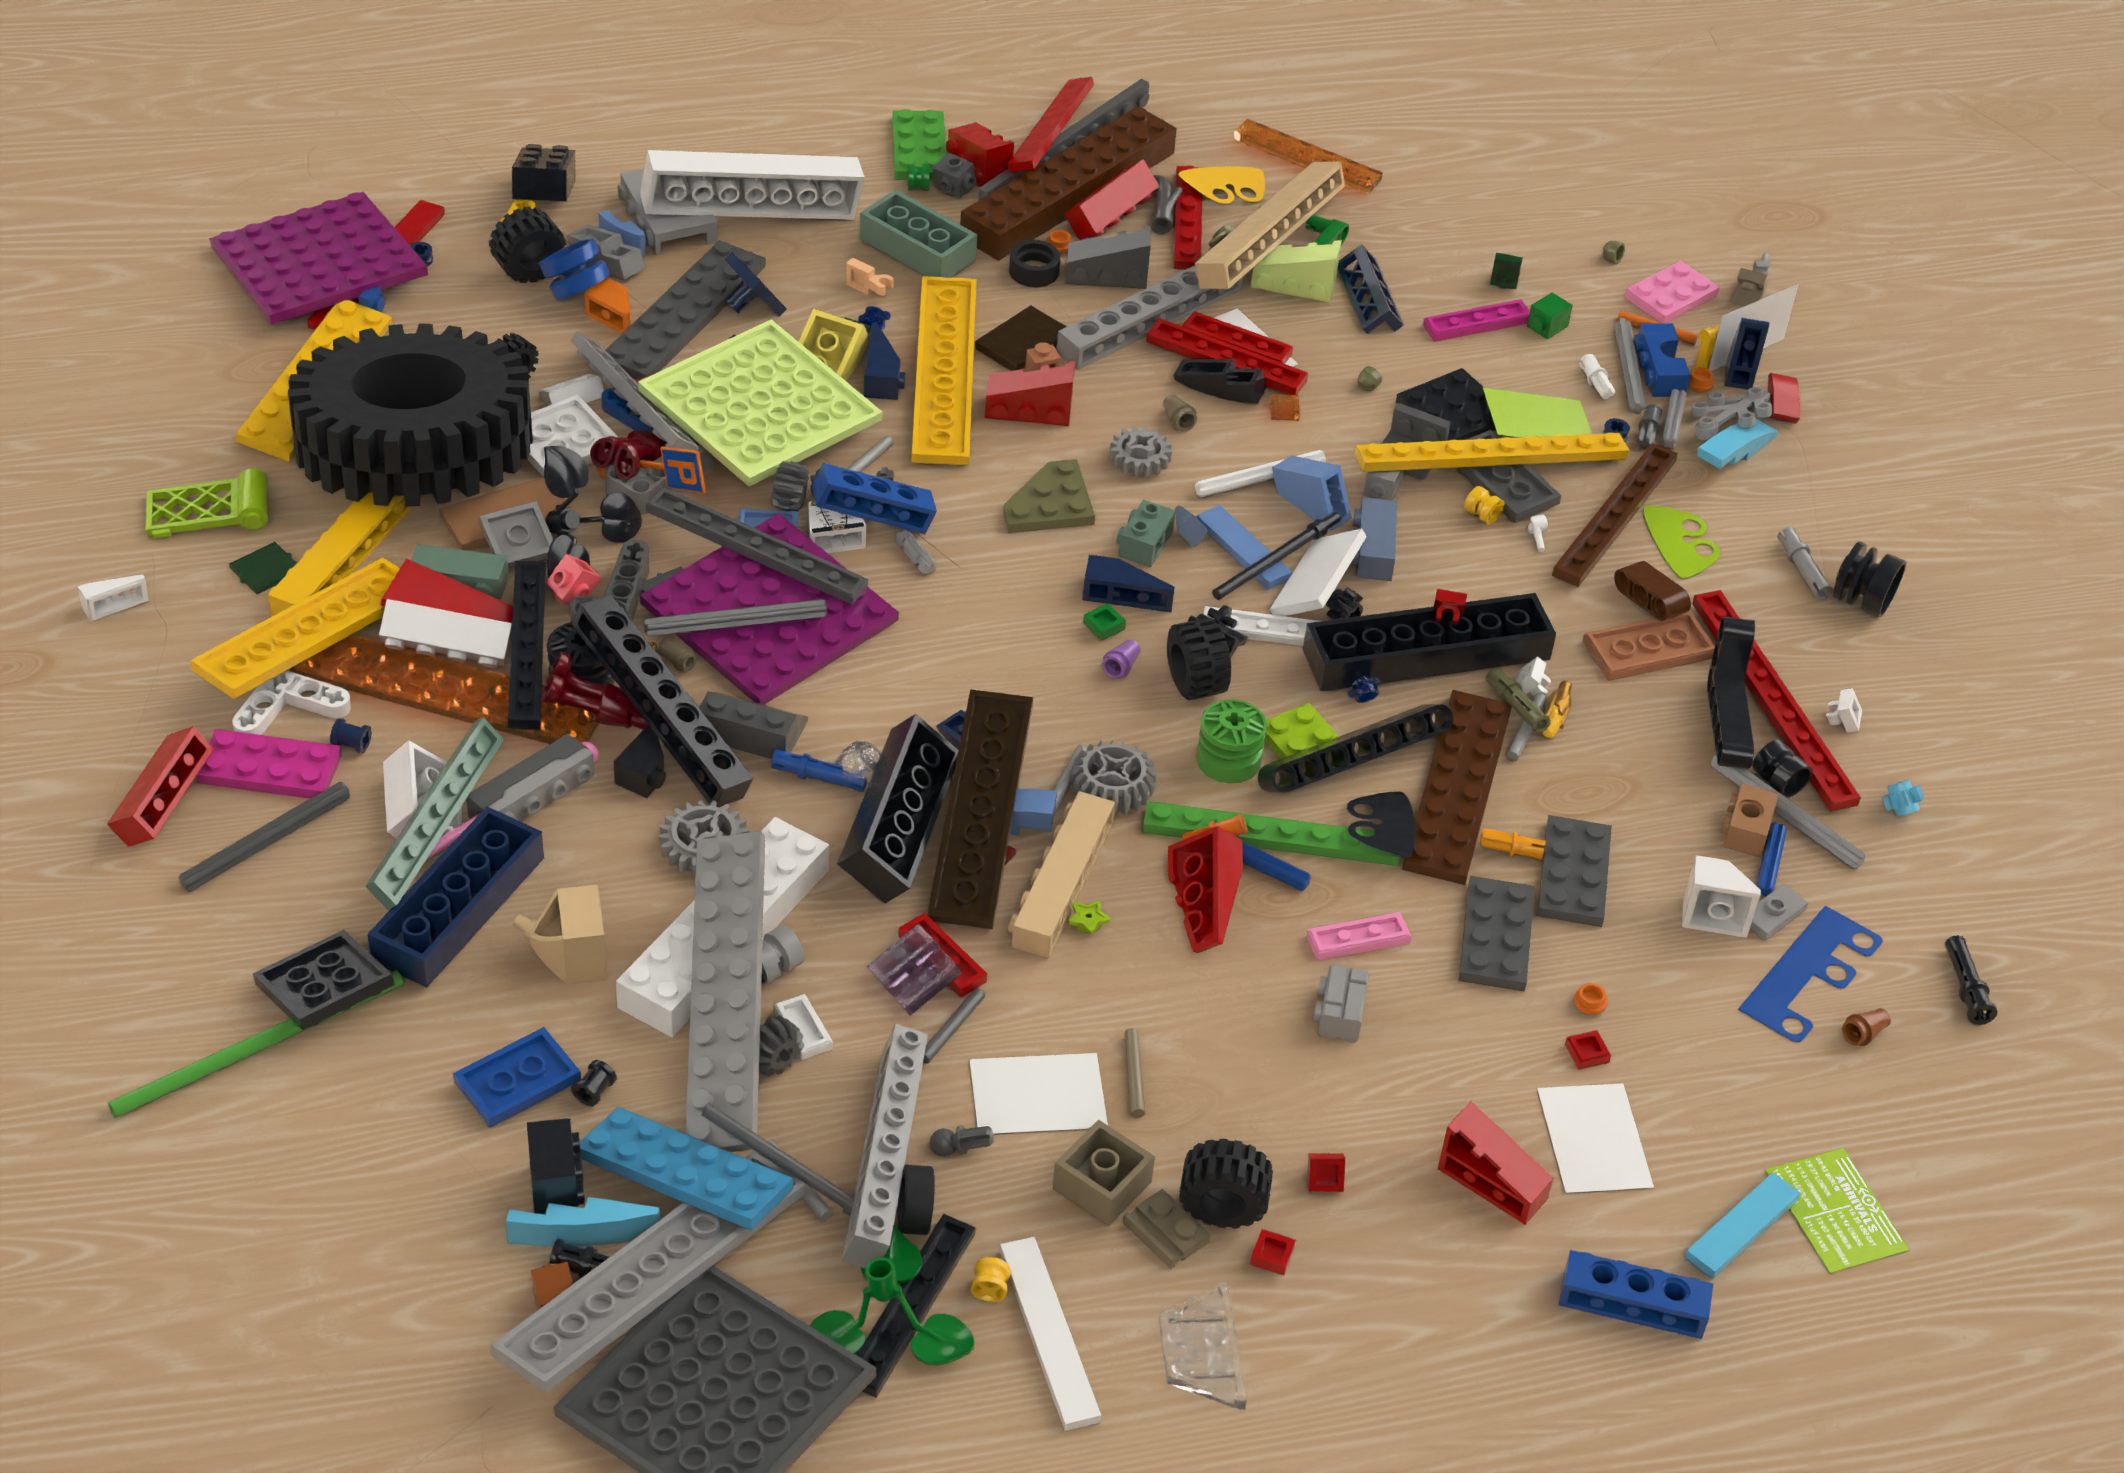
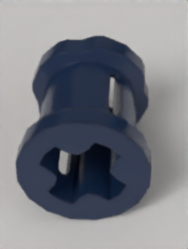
(350, 735)

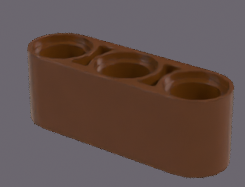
(1652, 590)

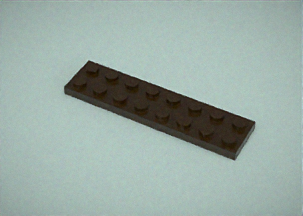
(980, 809)

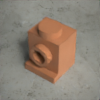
(1042, 355)

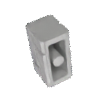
(1342, 1004)

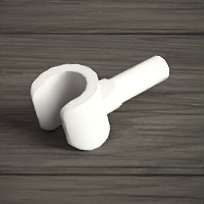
(1537, 526)

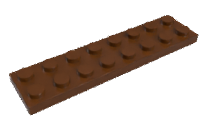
(1458, 788)

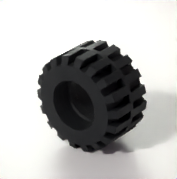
(512, 239)
(1199, 658)
(1226, 1183)

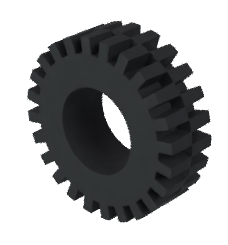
(410, 414)

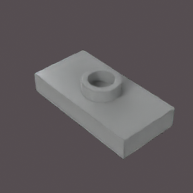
(1777, 911)

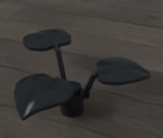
(563, 475)

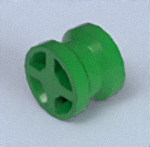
(918, 177)

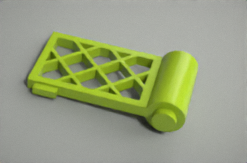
(247, 505)

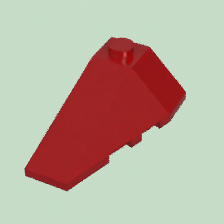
(1206, 880)

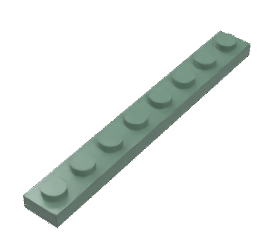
(434, 814)

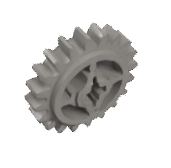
(693, 825)

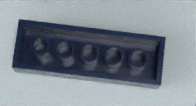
(456, 896)

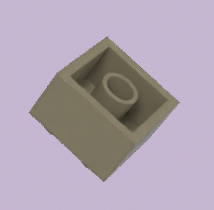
(1103, 1172)

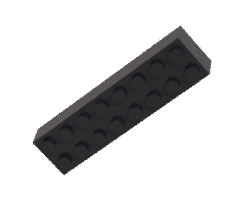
(1417, 646)

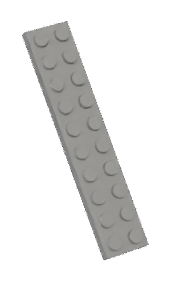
(726, 986)
(625, 1289)

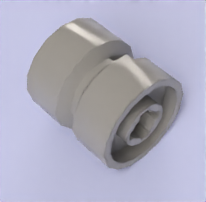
(780, 953)

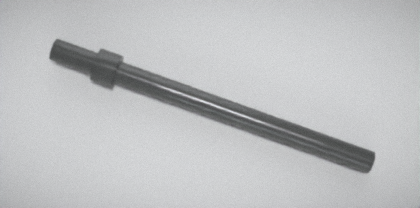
(779, 1157)

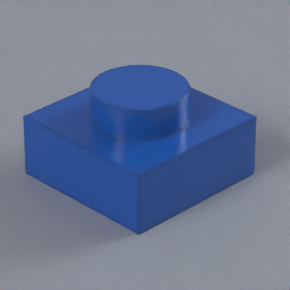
(373, 299)

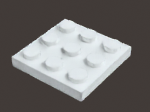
(567, 425)

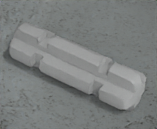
(915, 552)

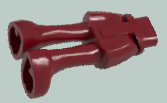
(626, 452)
(606, 703)

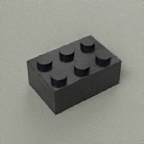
(543, 173)

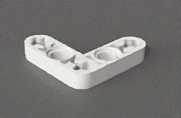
(328, 701)

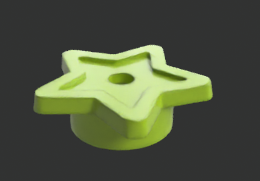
(1085, 924)

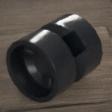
(1784, 770)

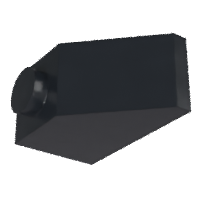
(641, 764)

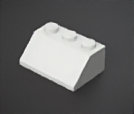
(406, 782)

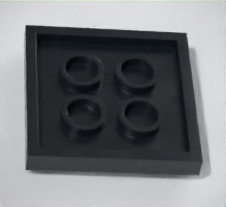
(1453, 398)
(323, 979)

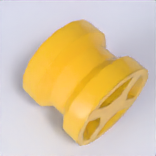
(990, 1279)

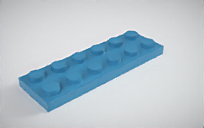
(685, 1168)

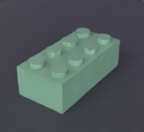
(917, 236)

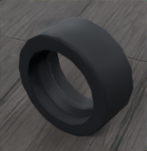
(1034, 251)
(916, 1199)

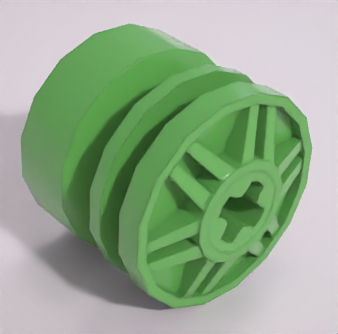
(1231, 741)

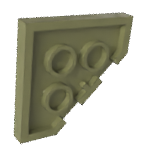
(1050, 500)

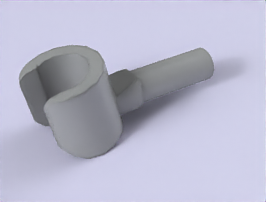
(1762, 266)

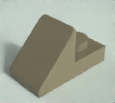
(1750, 287)

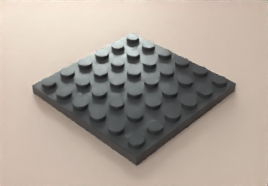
(715, 1385)

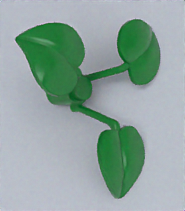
(938, 1341)

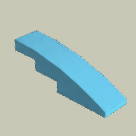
(1736, 443)
(596, 1224)

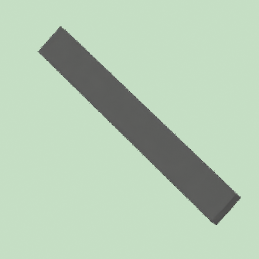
(757, 545)

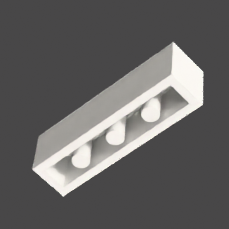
(445, 633)

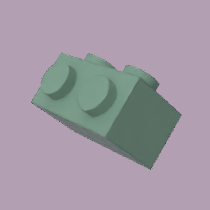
(1146, 533)

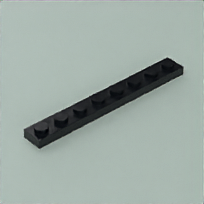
(527, 646)

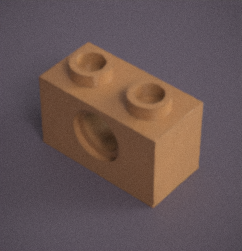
(1750, 820)

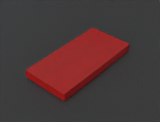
(431, 589)

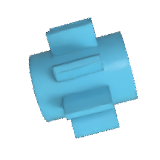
(1903, 797)

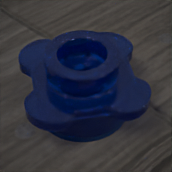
(874, 315)
(1364, 689)

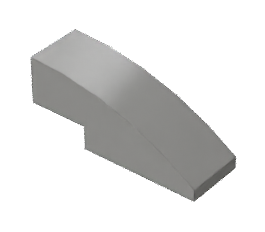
(620, 258)

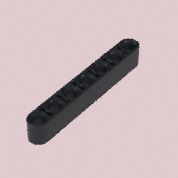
(1343, 748)

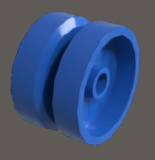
(574, 269)

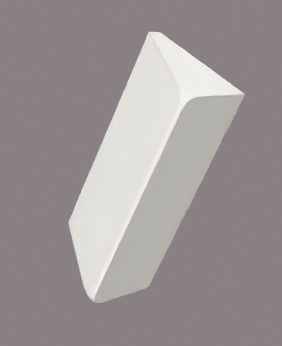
(588, 387)

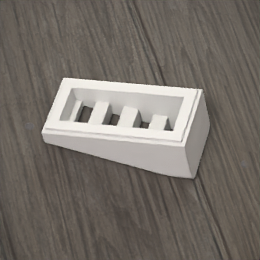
(97, 605)

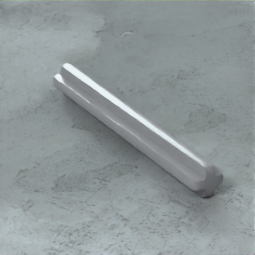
(1630, 366)

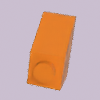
(609, 304)

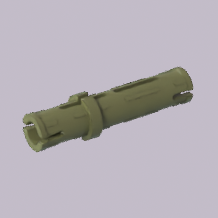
(1501, 682)

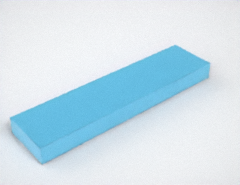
(1742, 1225)

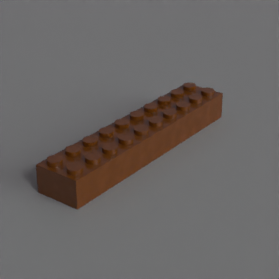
(1042, 195)

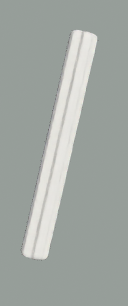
(1245, 477)

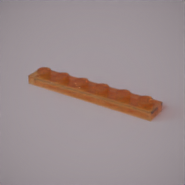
(1304, 153)

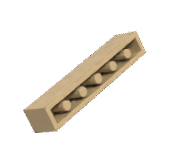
(1062, 874)

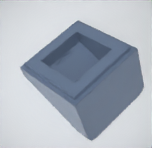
(1189, 526)

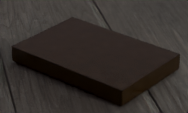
(1011, 339)

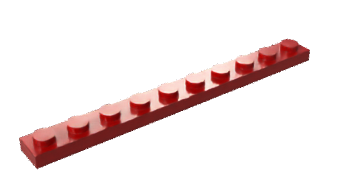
(1784, 712)

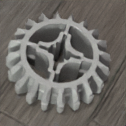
(1114, 769)

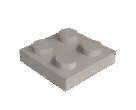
(517, 533)

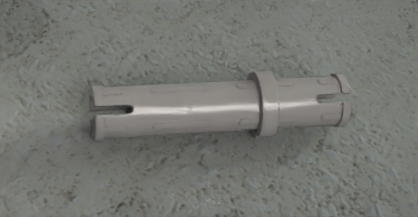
(1800, 555)

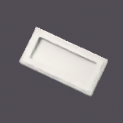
(801, 1013)

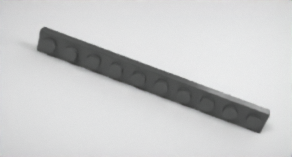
(1122, 103)

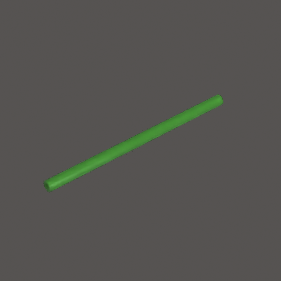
(219, 1061)

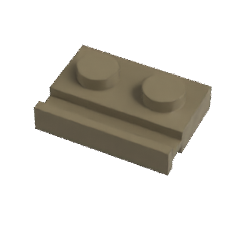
(1166, 1228)

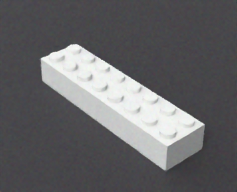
(751, 185)
(659, 981)

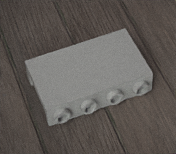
(662, 227)

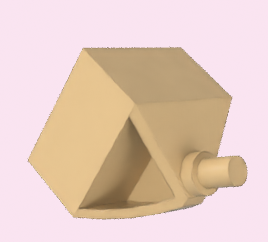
(570, 934)

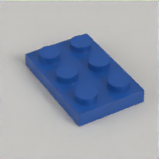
(517, 1077)

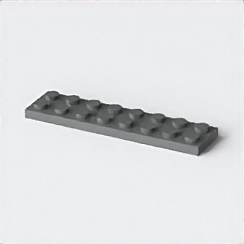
(682, 311)

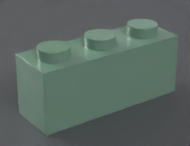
(475, 569)

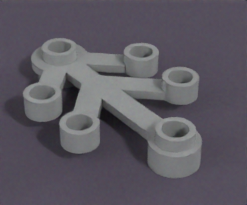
(1727, 408)

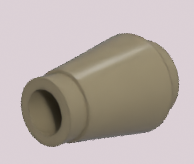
(1180, 413)

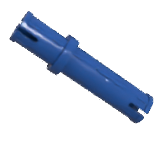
(813, 768)

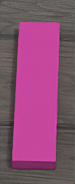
(1477, 320)

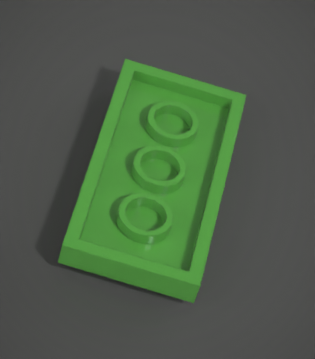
(917, 140)

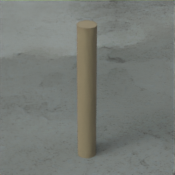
(1134, 1073)

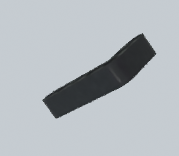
(1728, 694)

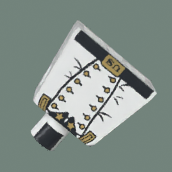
(835, 530)

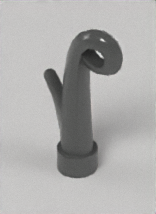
(1162, 217)

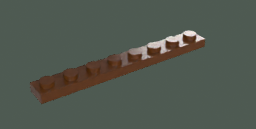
(1614, 515)

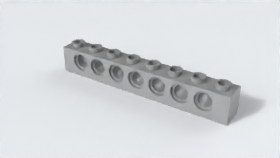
(1134, 317)
(885, 1147)

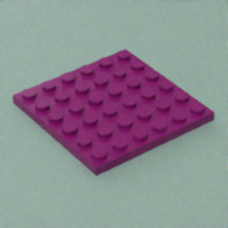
(317, 257)
(768, 656)

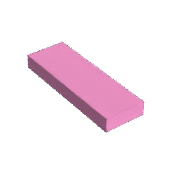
(1358, 936)

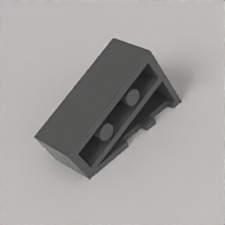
(1111, 260)

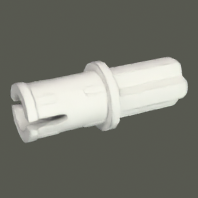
(1597, 376)

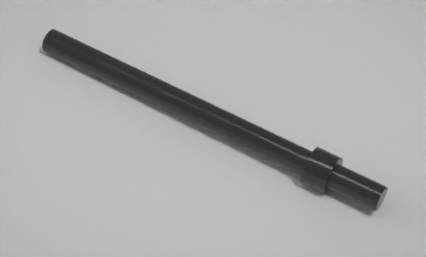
(1314, 531)

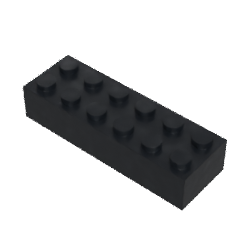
(899, 809)

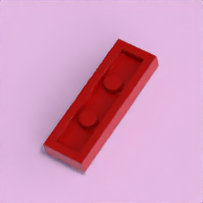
(972, 974)

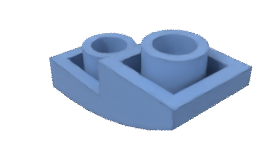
(629, 232)

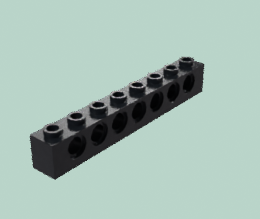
(662, 701)

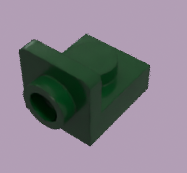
(1506, 271)

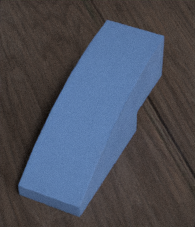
(1034, 810)

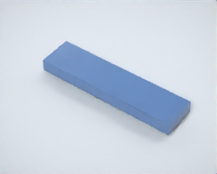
(1242, 545)

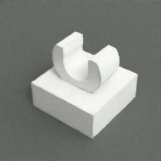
(1532, 677)
(1845, 711)

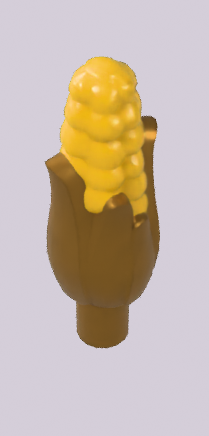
(1557, 708)

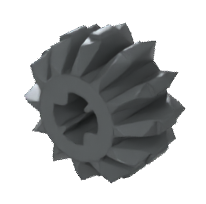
(790, 486)
(778, 1045)

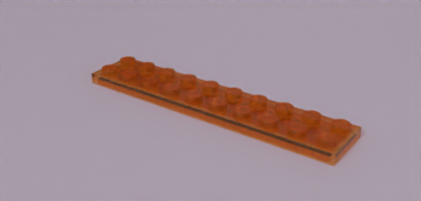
(436, 687)

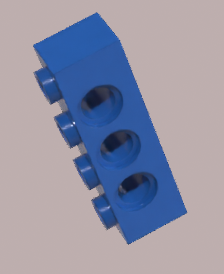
(874, 498)
(1636, 1294)

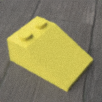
(835, 341)

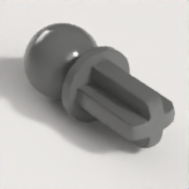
(944, 1141)

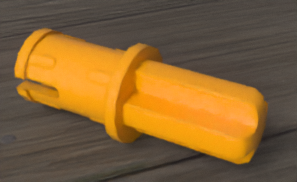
(1512, 843)

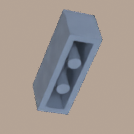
(1378, 551)

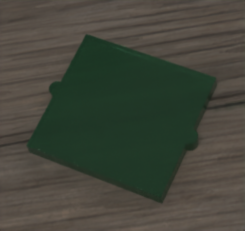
(263, 567)

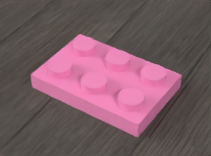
(1672, 292)

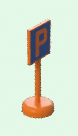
(681, 469)

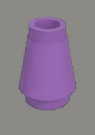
(1120, 660)

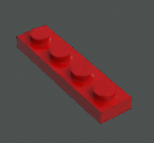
(1239, 337)

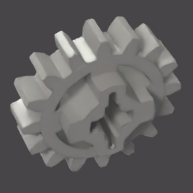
(1140, 451)

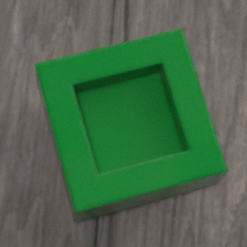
(1104, 621)

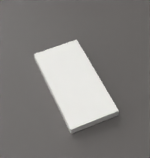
(1318, 573)

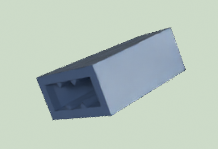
(1313, 487)

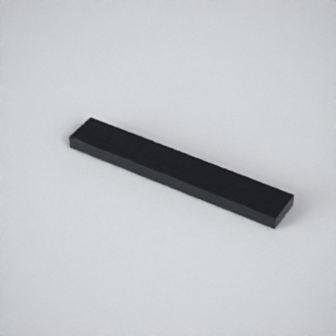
(893, 1329)

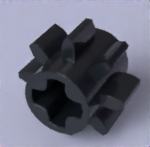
(1344, 604)

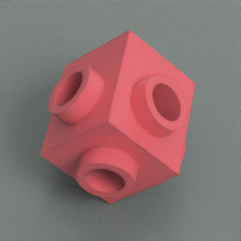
(572, 579)

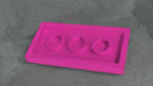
(269, 764)

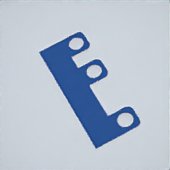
(1805, 958)

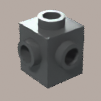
(954, 175)

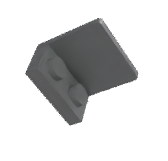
(1416, 426)

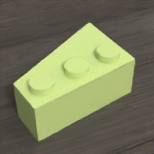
(1299, 271)

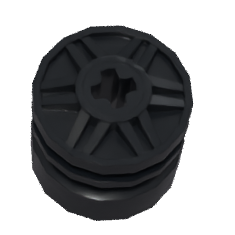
(1867, 578)
(583, 660)

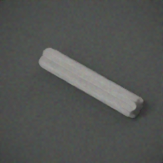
(1673, 418)

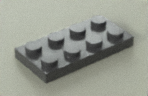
(1517, 485)
(1574, 871)
(1497, 933)

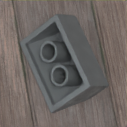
(752, 725)

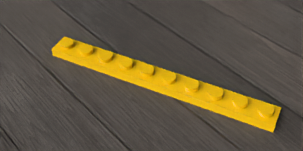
(1490, 452)

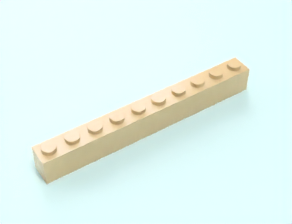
(1269, 225)

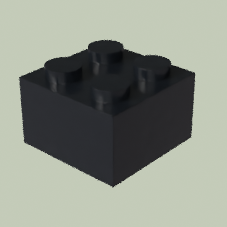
(555, 1164)

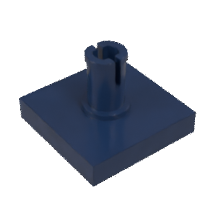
(752, 287)

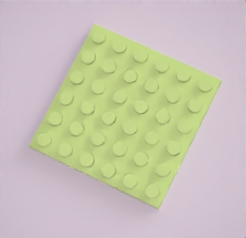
(759, 402)

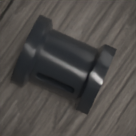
(594, 1083)

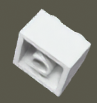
(1719, 898)

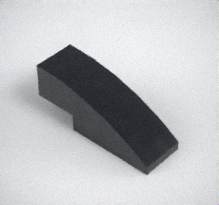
(1222, 379)

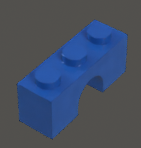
(1657, 352)

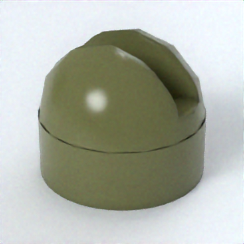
(1614, 251)
(1369, 379)

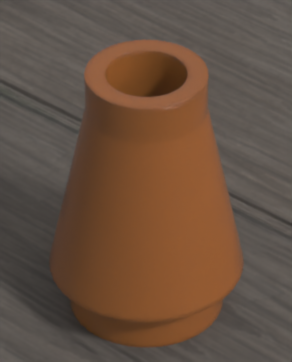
(1864, 1027)

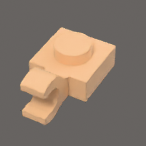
(863, 278)

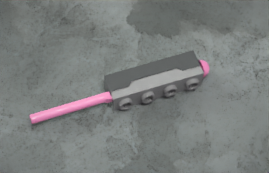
(530, 784)

